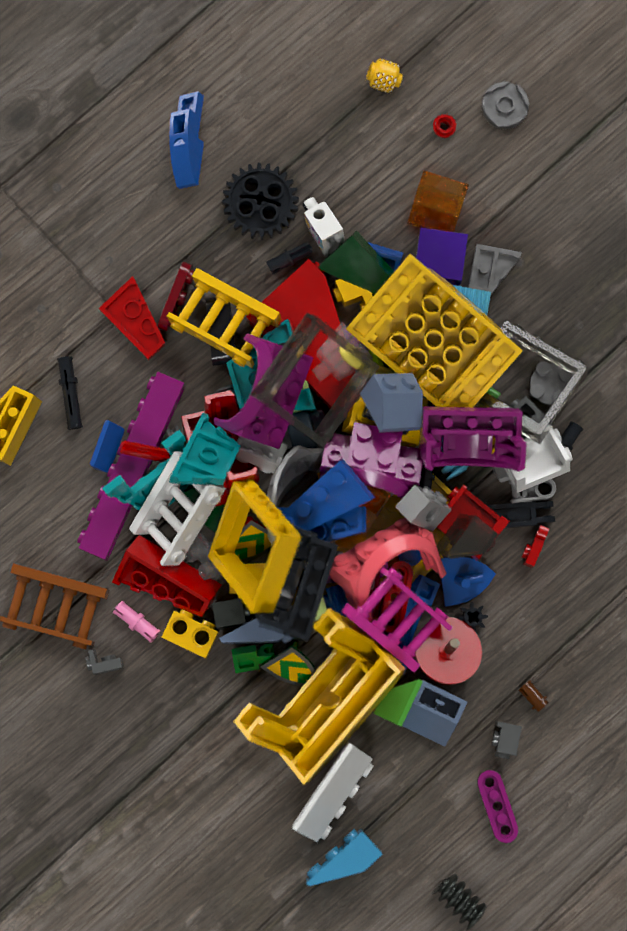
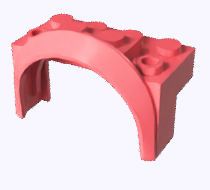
(359, 565)

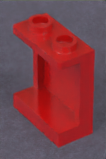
(466, 503)

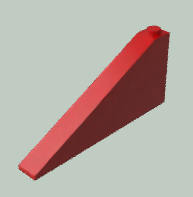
(301, 294)

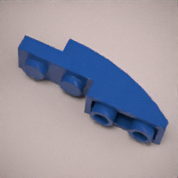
(185, 145)

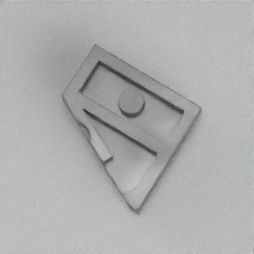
(491, 267)

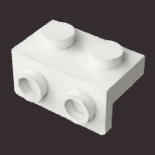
(260, 455)

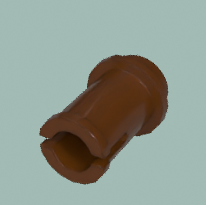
(534, 697)

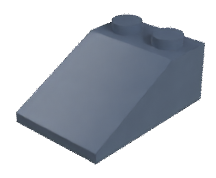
(253, 633)

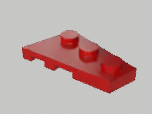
(132, 317)

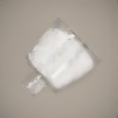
(331, 359)

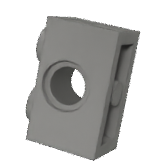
(424, 507)

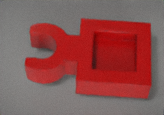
(532, 551)

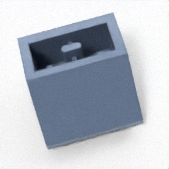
(434, 713)

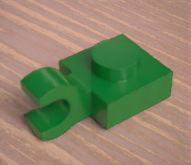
(249, 658)

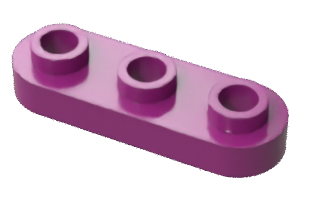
(505, 814)

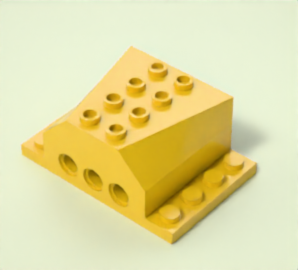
(436, 333)

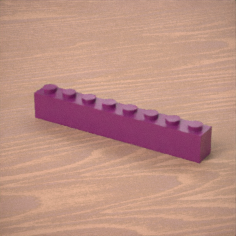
(148, 429)

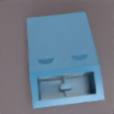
(351, 858)

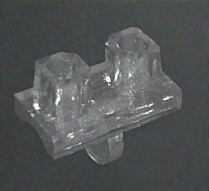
(200, 550)

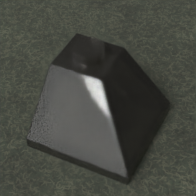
(467, 538)

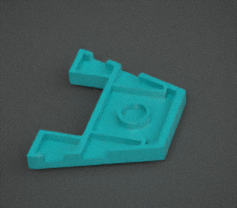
(244, 377)
(139, 492)

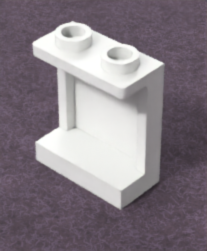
(542, 462)

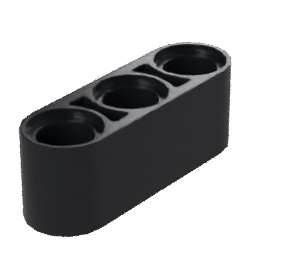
(218, 329)

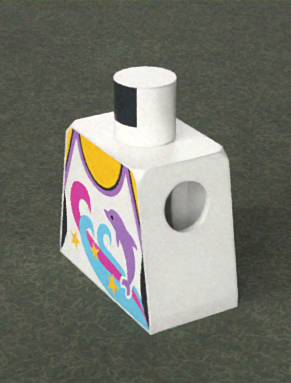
(323, 226)

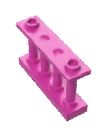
(376, 627)

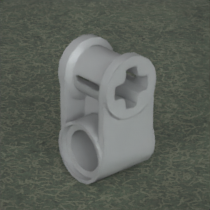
(532, 494)

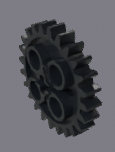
(254, 221)

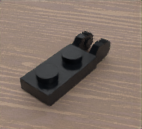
(523, 513)

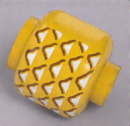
(384, 75)

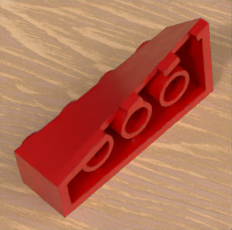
(175, 583)

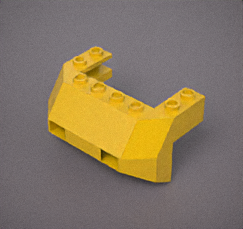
(329, 703)

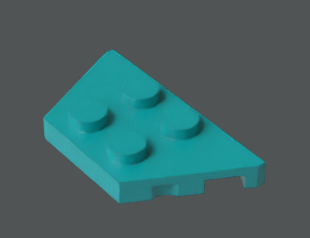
(206, 456)

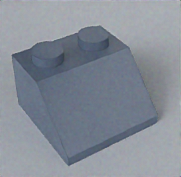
(394, 401)

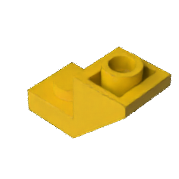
(350, 294)

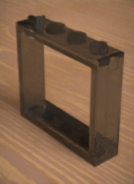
(554, 354)
(287, 360)

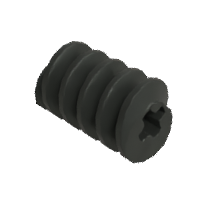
(460, 900)

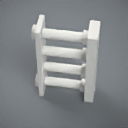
(157, 506)

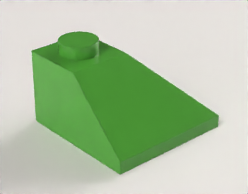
(398, 702)

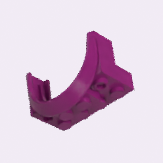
(268, 428)
(469, 437)

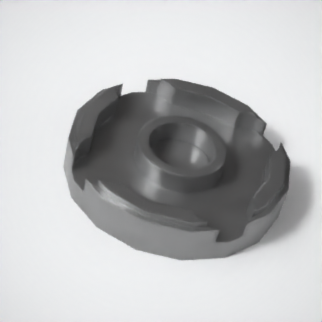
(505, 105)

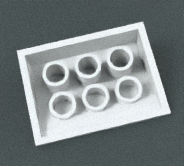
(332, 792)

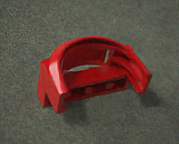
(224, 407)

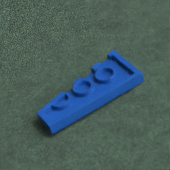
(328, 498)
(342, 526)

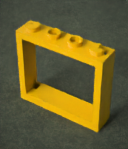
(257, 596)

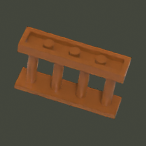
(47, 583)

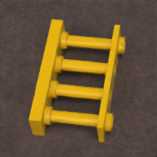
(224, 293)

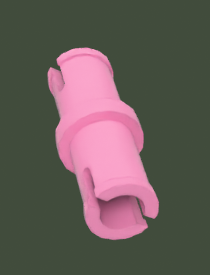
(136, 621)

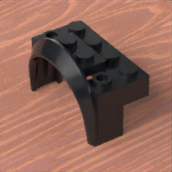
(299, 618)

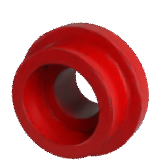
(444, 119)

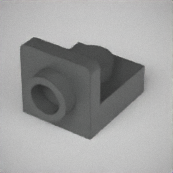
(108, 663)

